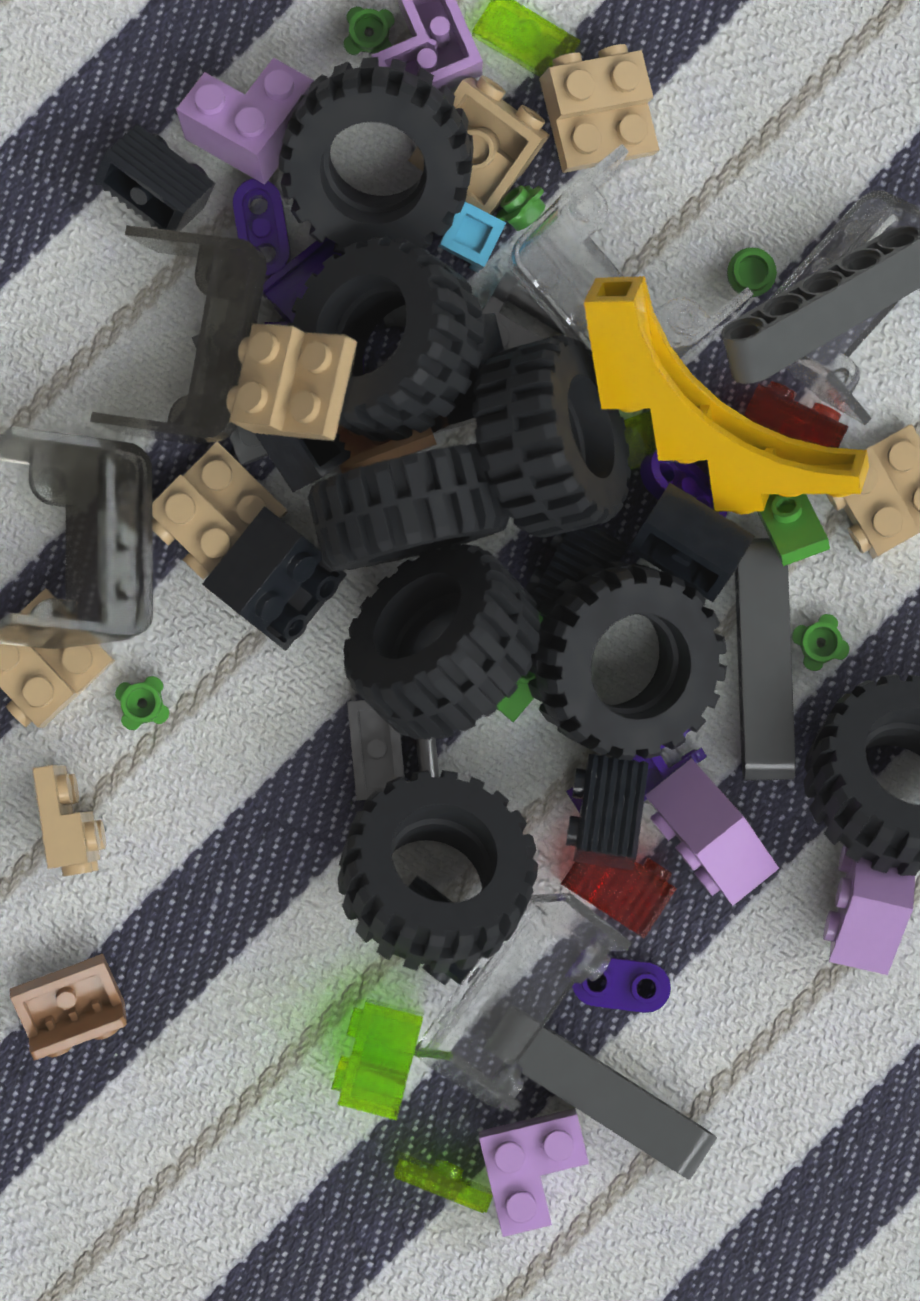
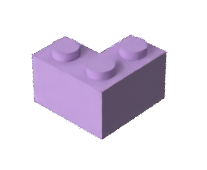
(438, 44)
(240, 126)
(710, 833)
(869, 916)
(519, 1156)

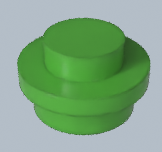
(752, 269)

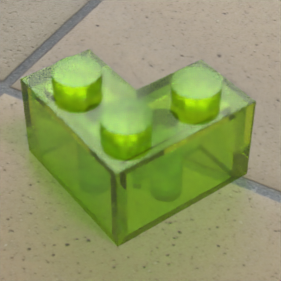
(380, 1059)

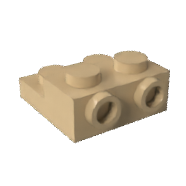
(599, 107)
(502, 141)
(291, 382)
(890, 499)
(210, 508)
(47, 679)
(68, 837)

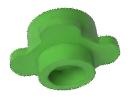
(361, 19)
(522, 206)
(834, 645)
(131, 694)

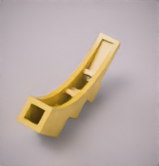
(689, 422)

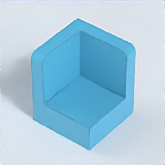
(472, 236)

